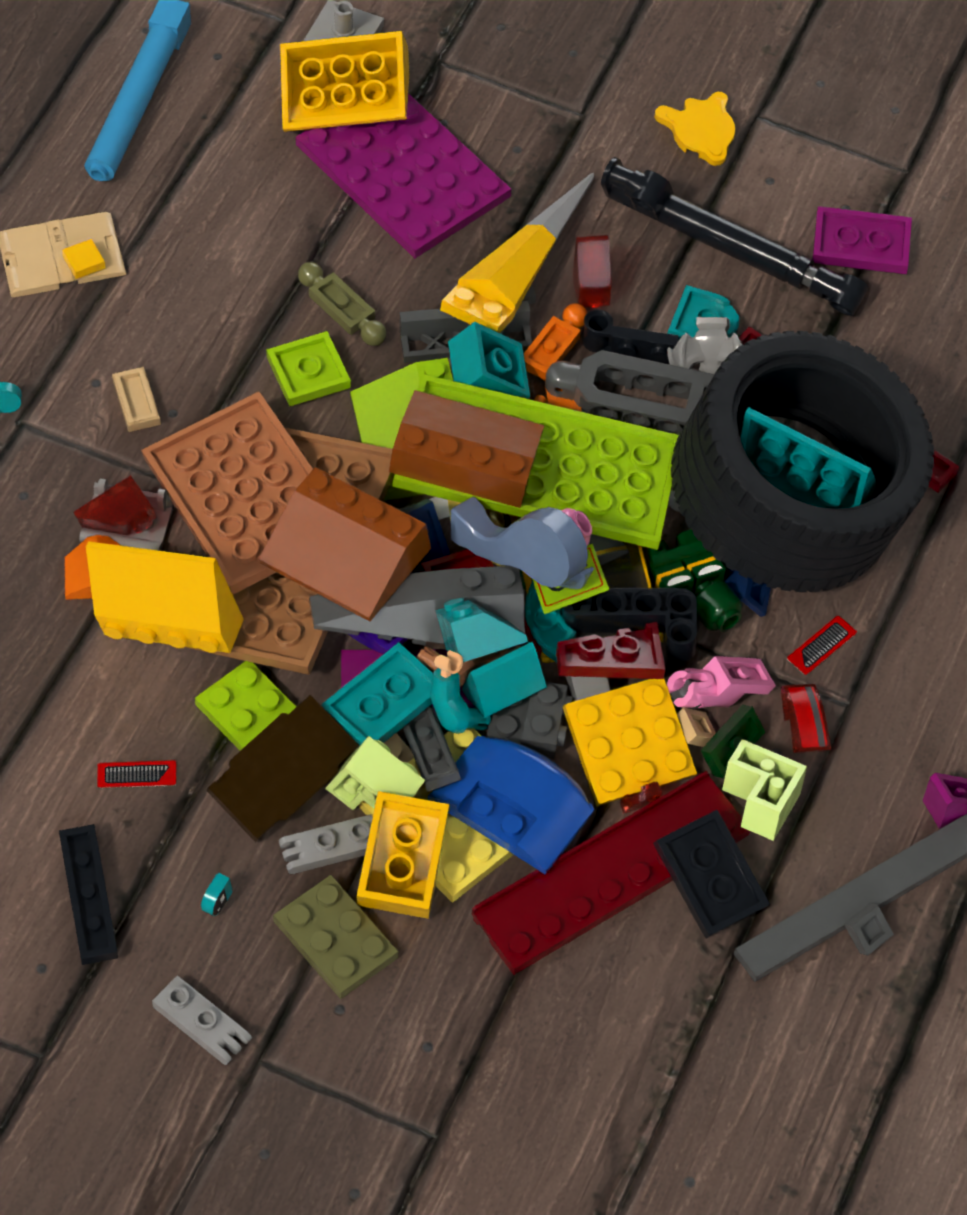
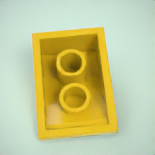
(402, 855)

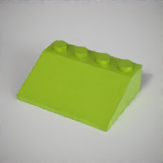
(383, 403)

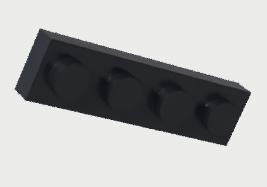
(88, 894)

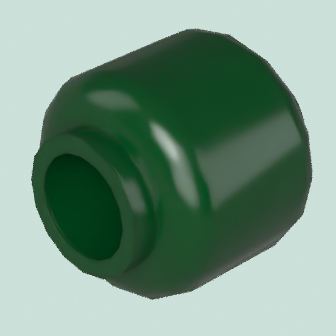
(718, 606)

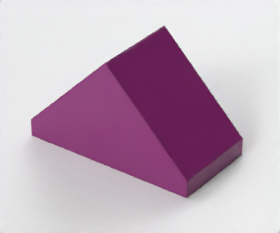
(946, 798)

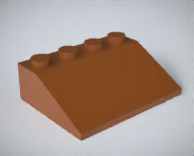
(466, 448)
(345, 544)

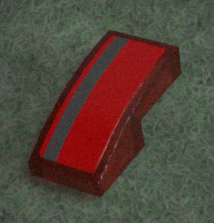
(807, 718)

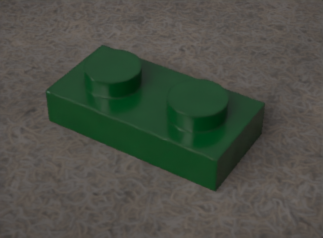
(741, 725)

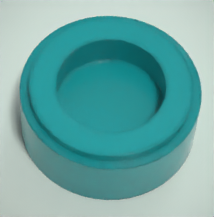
(9, 397)

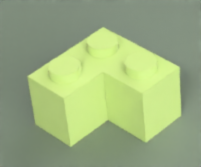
(373, 770)
(767, 783)

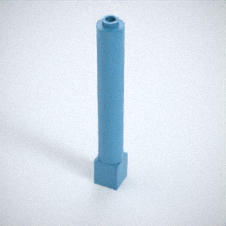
(166, 32)

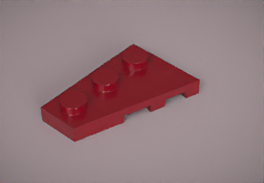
(617, 656)

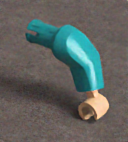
(446, 697)

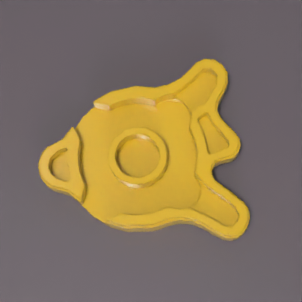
(701, 127)

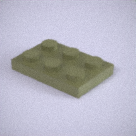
(335, 936)

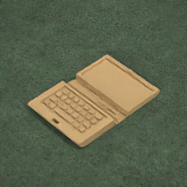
(37, 256)

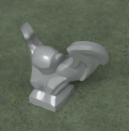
(707, 347)

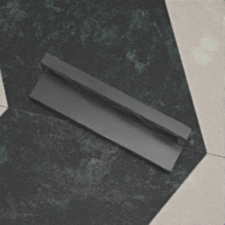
(435, 325)

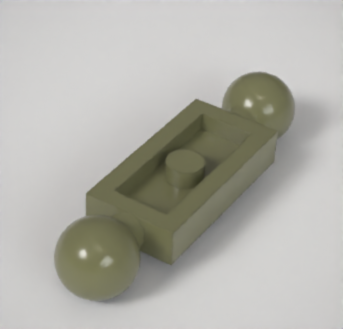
(342, 303)

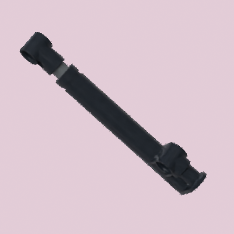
(654, 197)

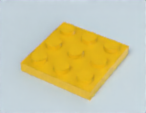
(629, 740)

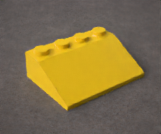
(344, 81)
(162, 597)

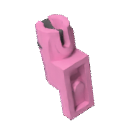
(719, 682)

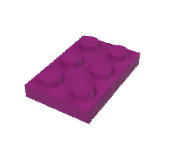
(862, 240)

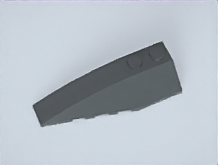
(412, 607)

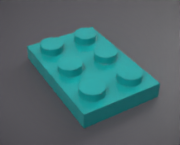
(382, 696)

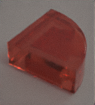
(649, 793)

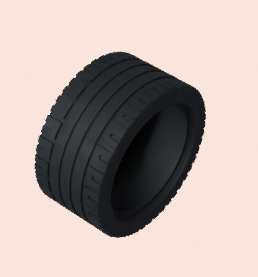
(842, 397)

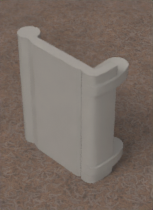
(151, 538)

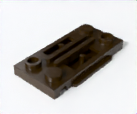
(282, 768)

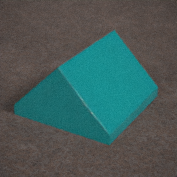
(505, 680)

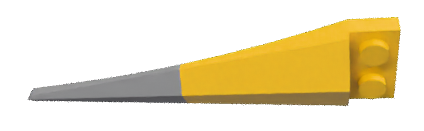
(499, 282)

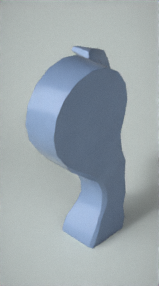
(541, 543)

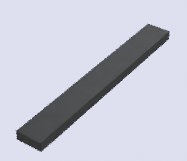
(877, 886)

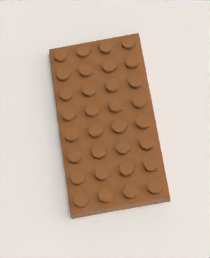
(276, 609)

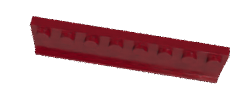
(596, 877)

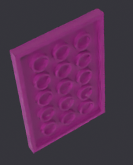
(407, 175)

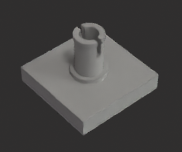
(343, 20)

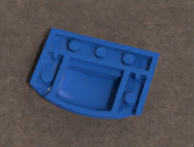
(516, 800)

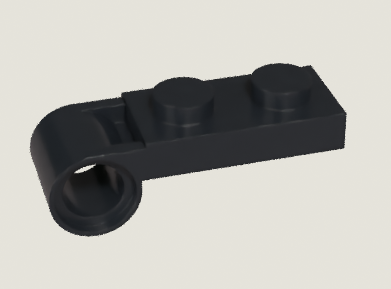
(602, 335)

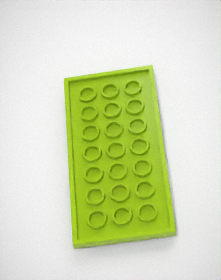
(582, 463)

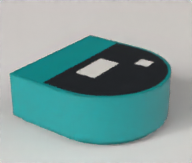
(216, 894)

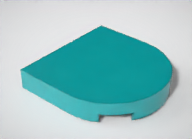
(701, 303)

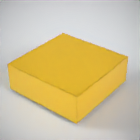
(83, 258)

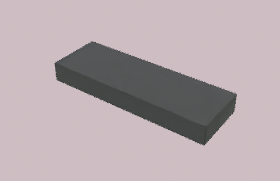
(431, 750)

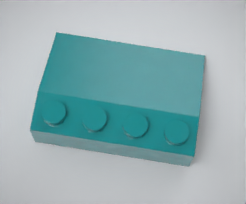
(804, 466)

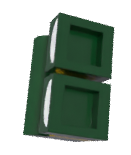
(683, 566)

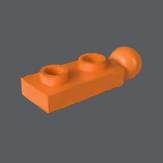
(555, 340)

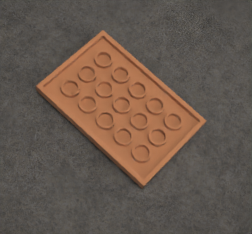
(231, 483)

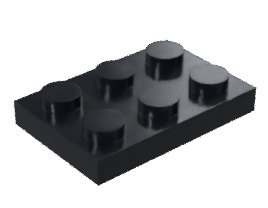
(711, 873)

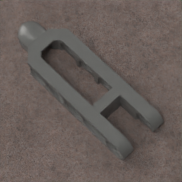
(579, 379)

